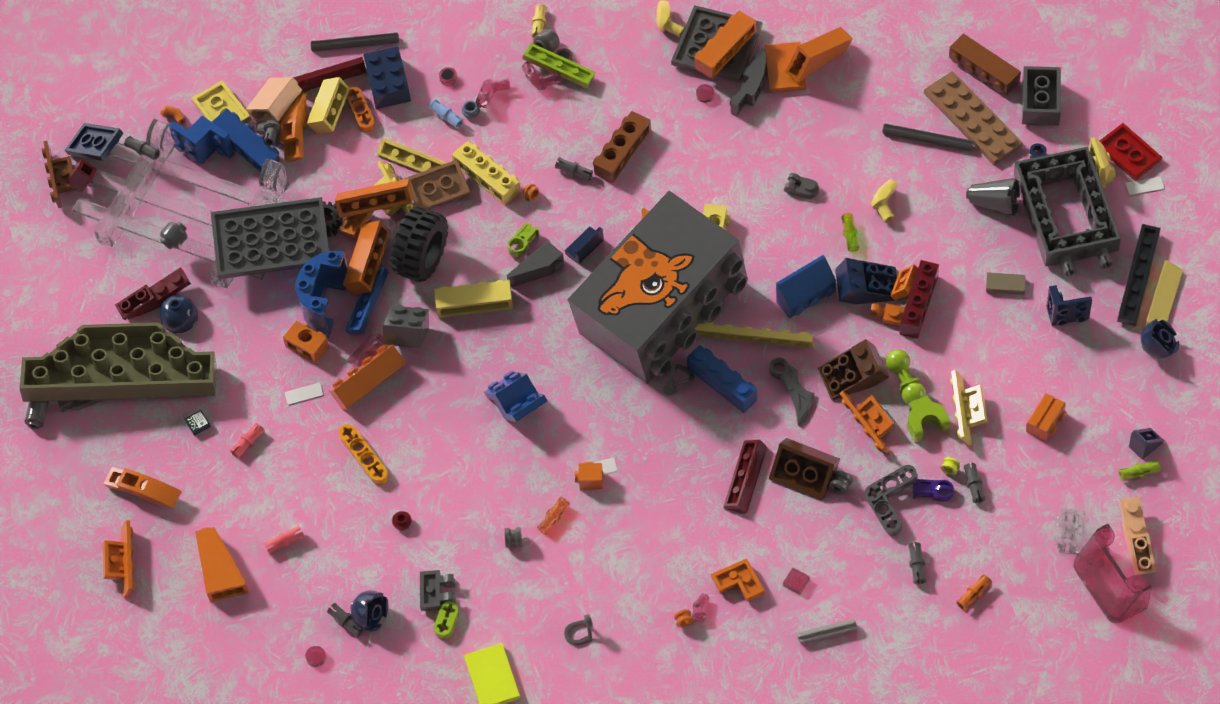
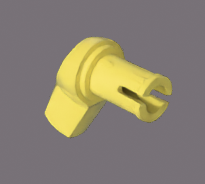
(664, 22)
(881, 199)

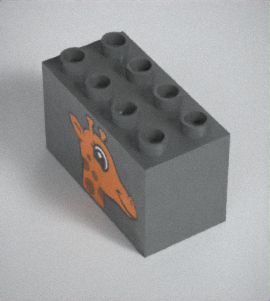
(659, 287)

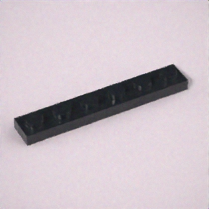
(1138, 274)

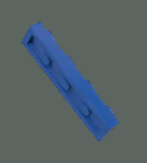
(366, 305)

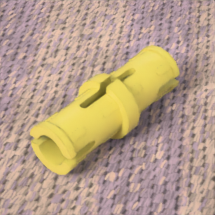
(538, 20)

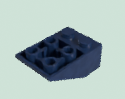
(864, 281)

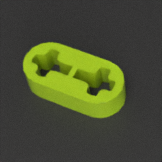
(442, 619)

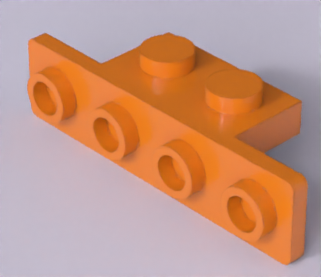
(873, 418)
(117, 559)

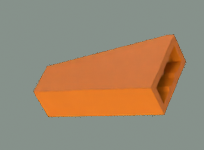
(817, 53)
(219, 570)

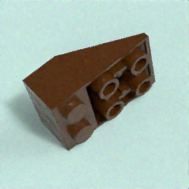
(853, 370)

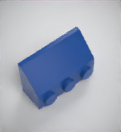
(805, 287)

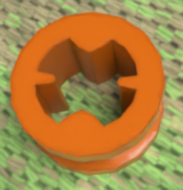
(683, 618)

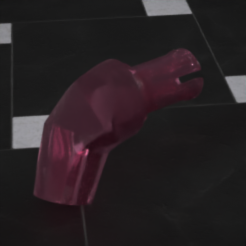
(539, 80)
(489, 88)

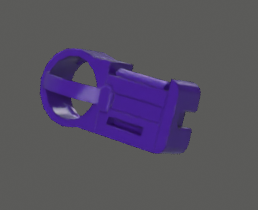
(928, 488)

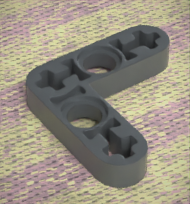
(881, 499)

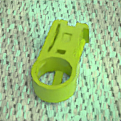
(523, 237)

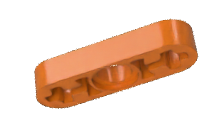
(365, 114)

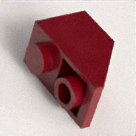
(81, 175)

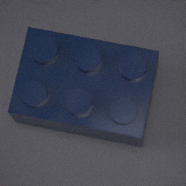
(387, 77)

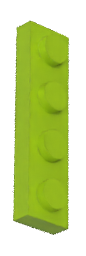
(553, 63)

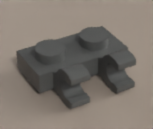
(430, 589)

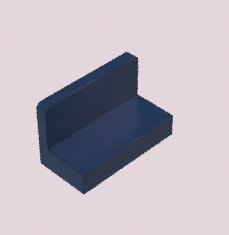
(585, 244)

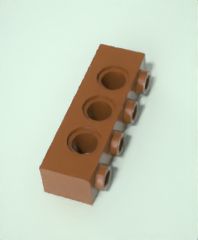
(621, 146)

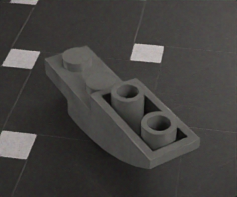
(752, 86)

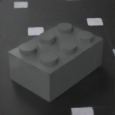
(1041, 95)

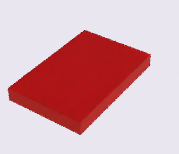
(1130, 152)

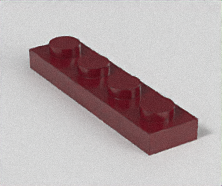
(343, 70)

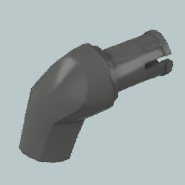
(270, 130)

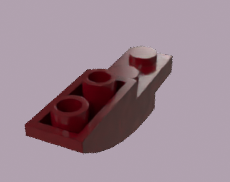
(150, 298)

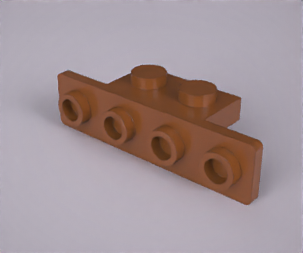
(59, 171)

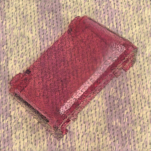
(1112, 591)

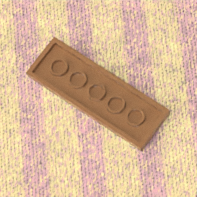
(973, 118)

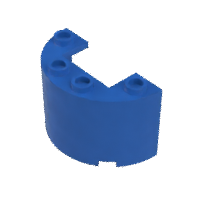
(313, 279)

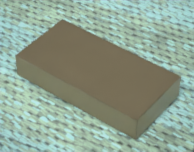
(1005, 283)

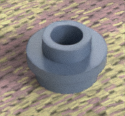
(470, 105)

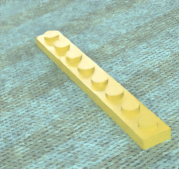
(749, 334)

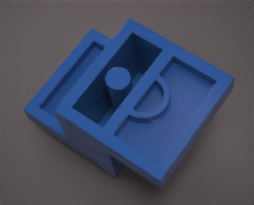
(201, 140)
(515, 396)

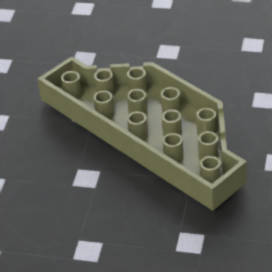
(118, 364)

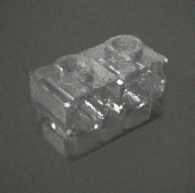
(1069, 531)

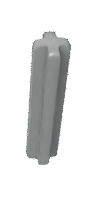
(827, 631)

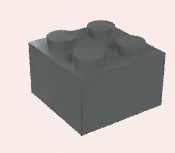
(406, 326)

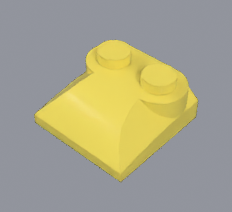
(1101, 162)

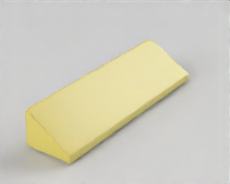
(407, 156)
(1165, 292)

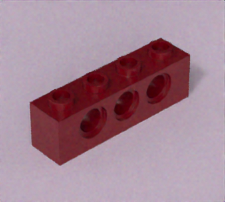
(919, 299)

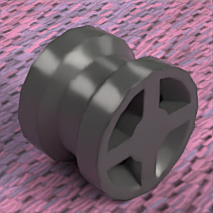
(840, 482)
(513, 537)

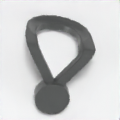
(670, 388)
(588, 622)

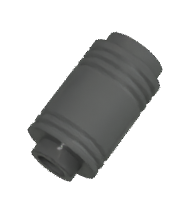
(36, 414)

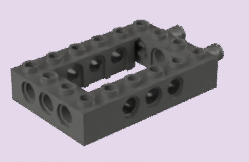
(1098, 241)

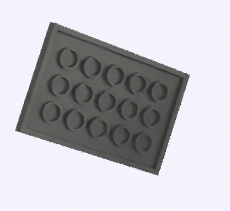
(268, 237)

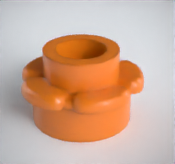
(530, 192)

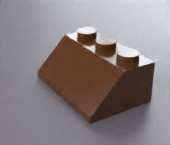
(803, 468)

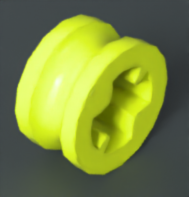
(950, 466)

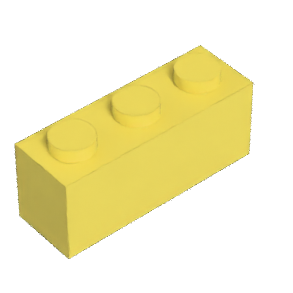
(328, 105)

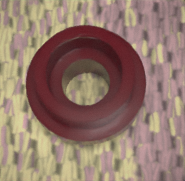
(404, 524)

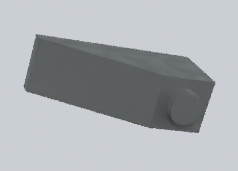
(538, 265)

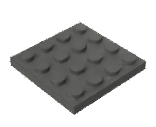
(701, 27)

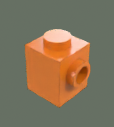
(589, 476)

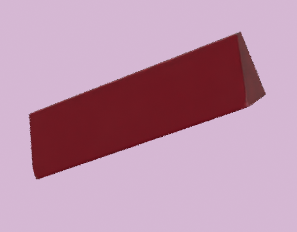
(745, 476)

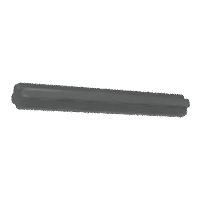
(357, 41)
(928, 137)

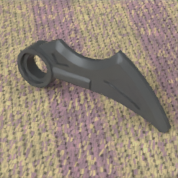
(801, 397)

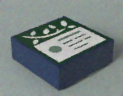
(197, 422)

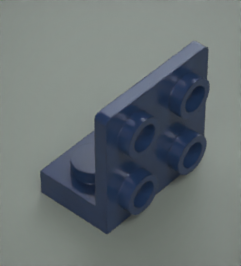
(1067, 311)

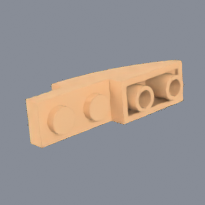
(1136, 536)

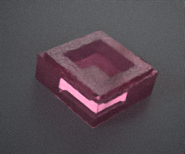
(796, 581)

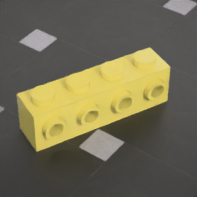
(487, 173)

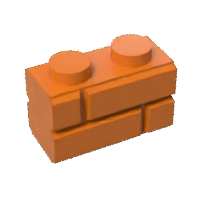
(1045, 417)

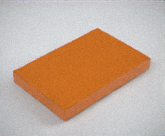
(777, 60)

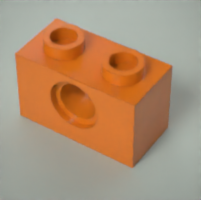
(311, 350)

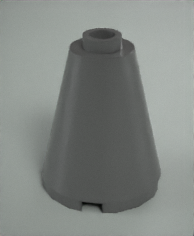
(996, 195)

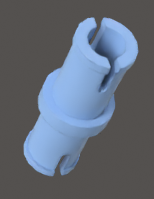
(446, 113)

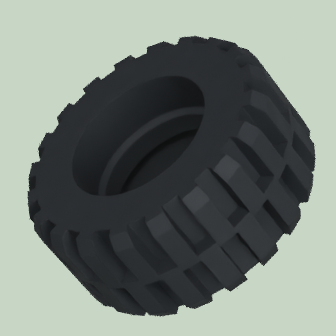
(418, 244)

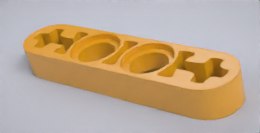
(365, 453)

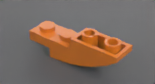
(292, 129)
(144, 486)

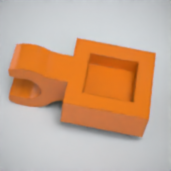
(891, 313)

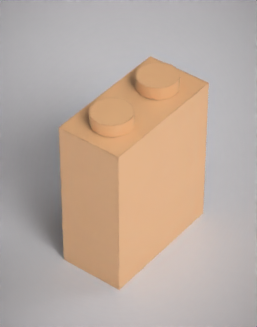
(274, 99)

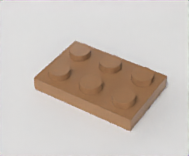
(438, 185)

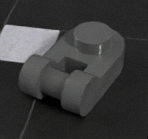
(808, 187)

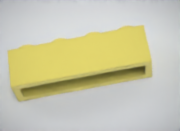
(473, 298)

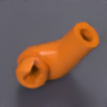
(175, 112)

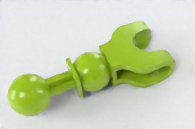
(914, 395)

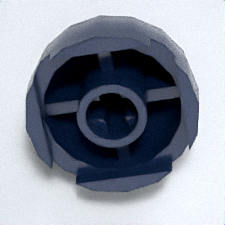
(178, 314)
(1159, 339)
(368, 610)

